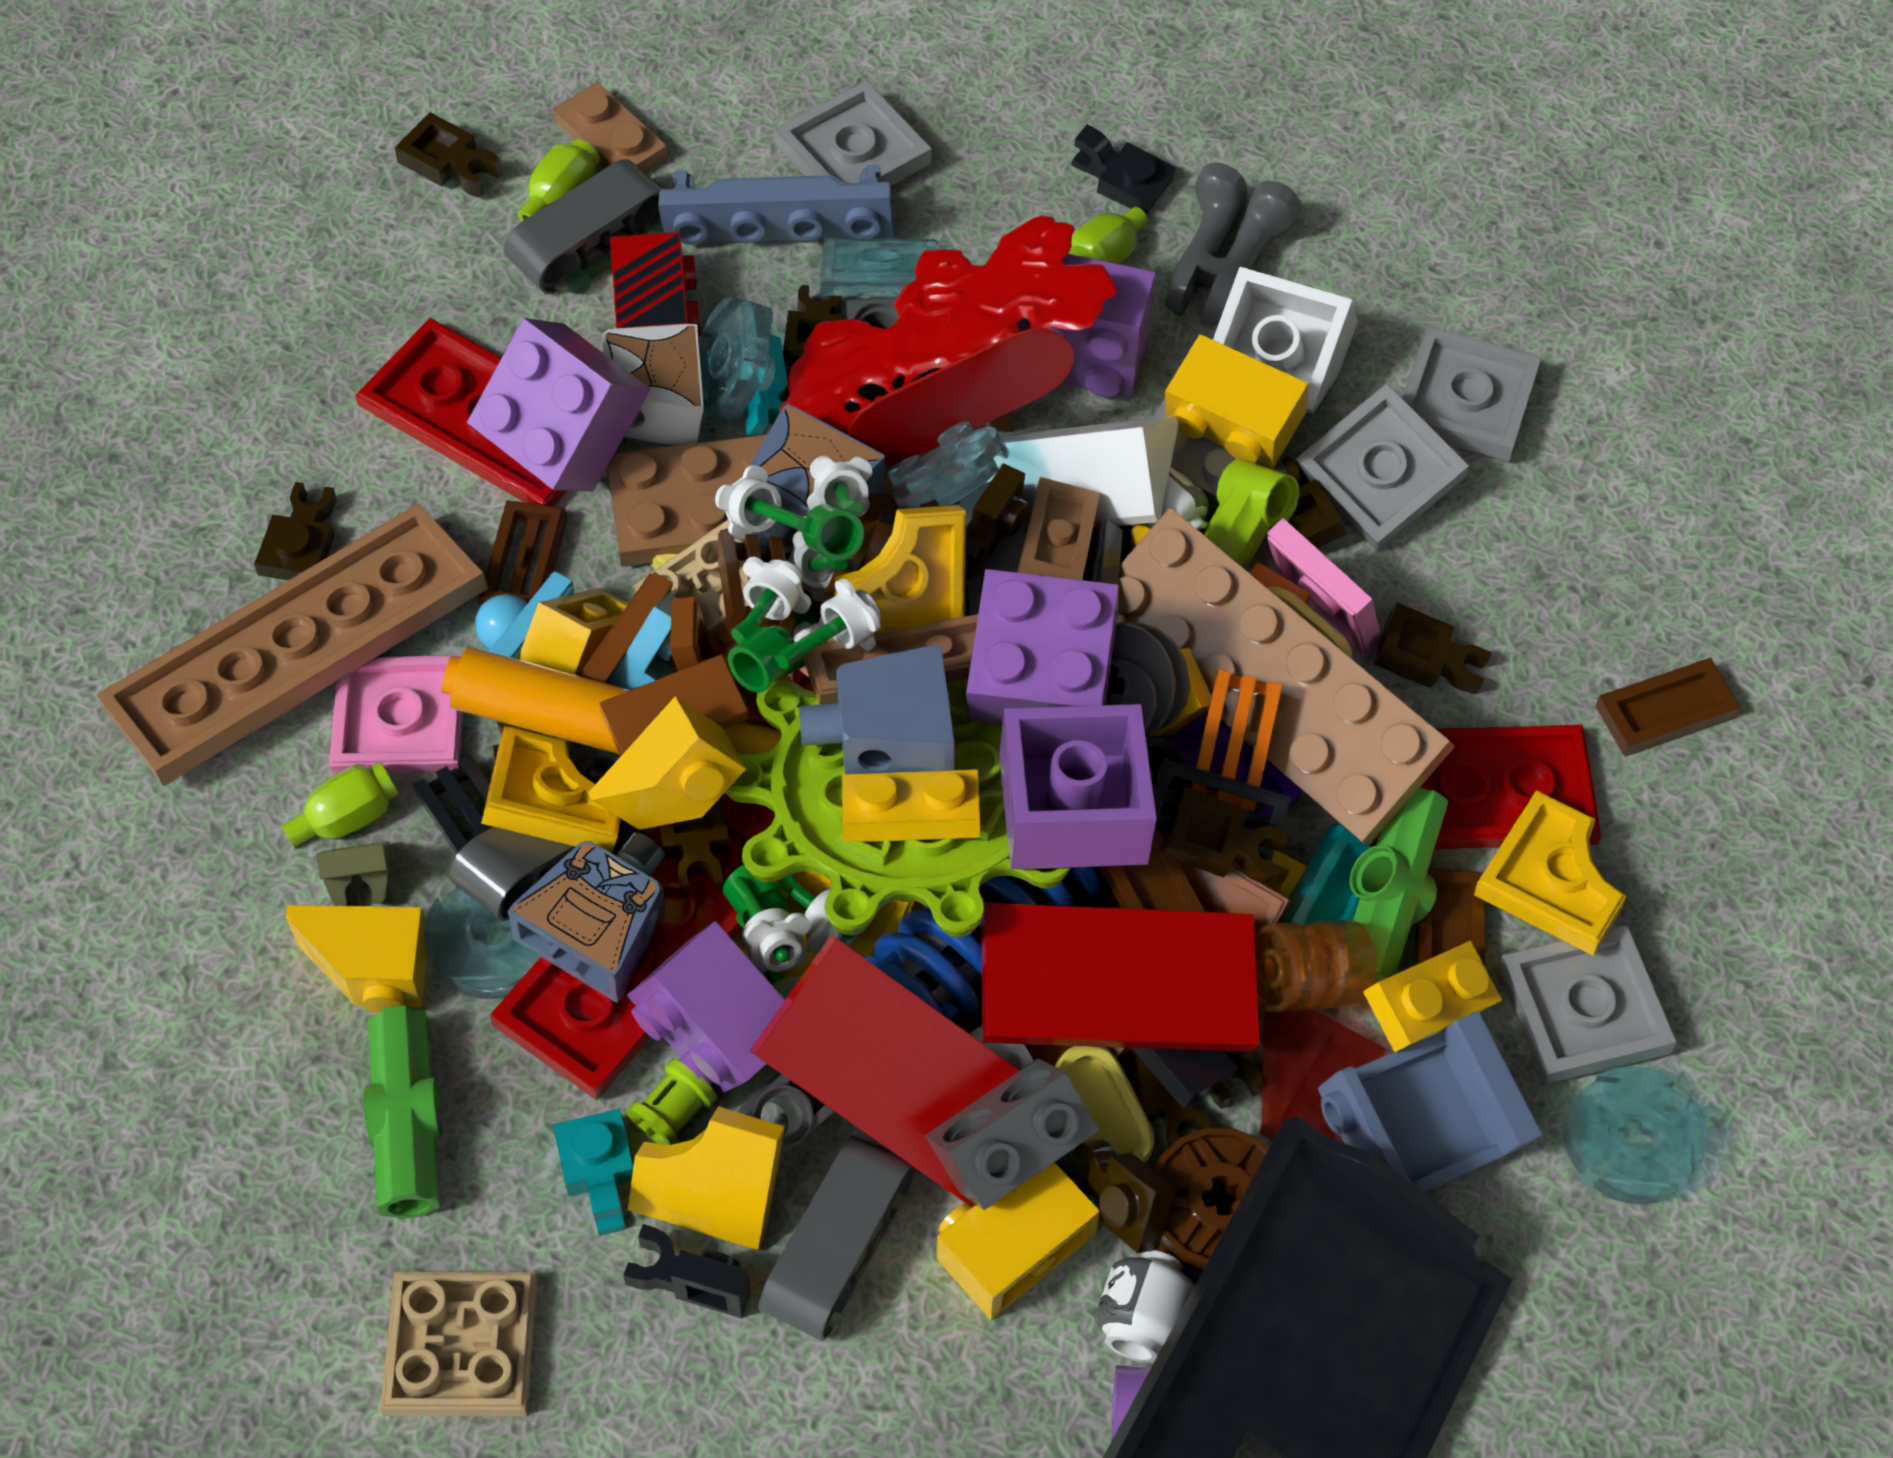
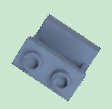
(1433, 1106)

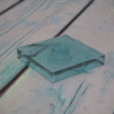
(870, 265)

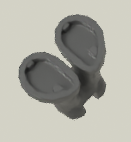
(1222, 198)

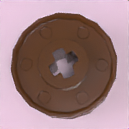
(1202, 1168)

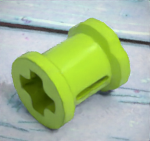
(671, 1104)

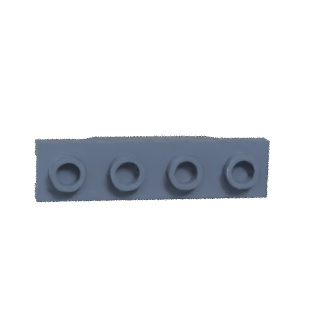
(777, 208)

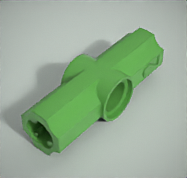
(1394, 878)
(402, 1113)

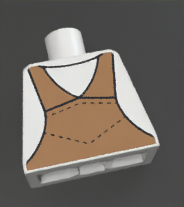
(669, 364)

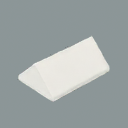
(1118, 459)

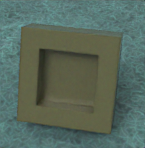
(341, 864)

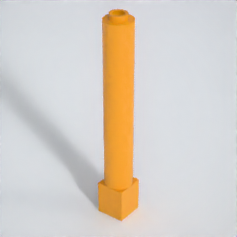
(554, 701)

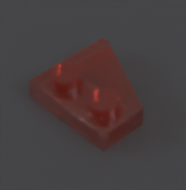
(1297, 1058)

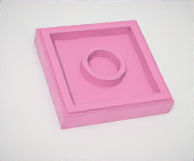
(1330, 590)
(396, 716)

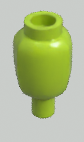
(559, 173)
(1109, 236)
(344, 804)

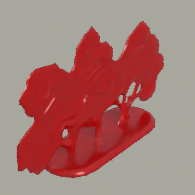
(967, 326)

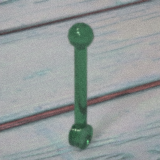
(580, 280)

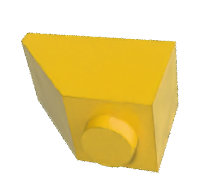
(570, 629)
(670, 770)
(366, 951)

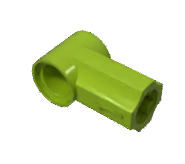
(1249, 504)

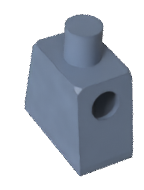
(887, 714)

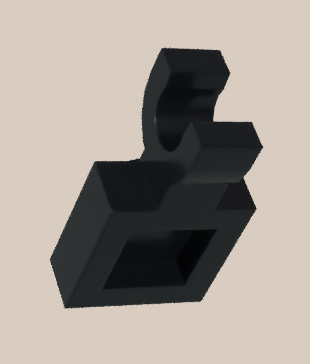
(1124, 176)
(703, 1279)

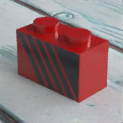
(653, 281)

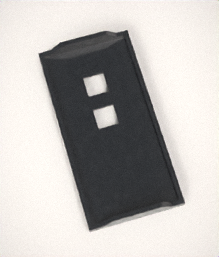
(1322, 1317)

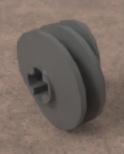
(1148, 672)

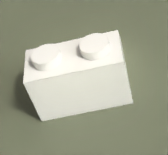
(1289, 328)

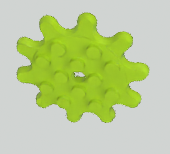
(807, 828)

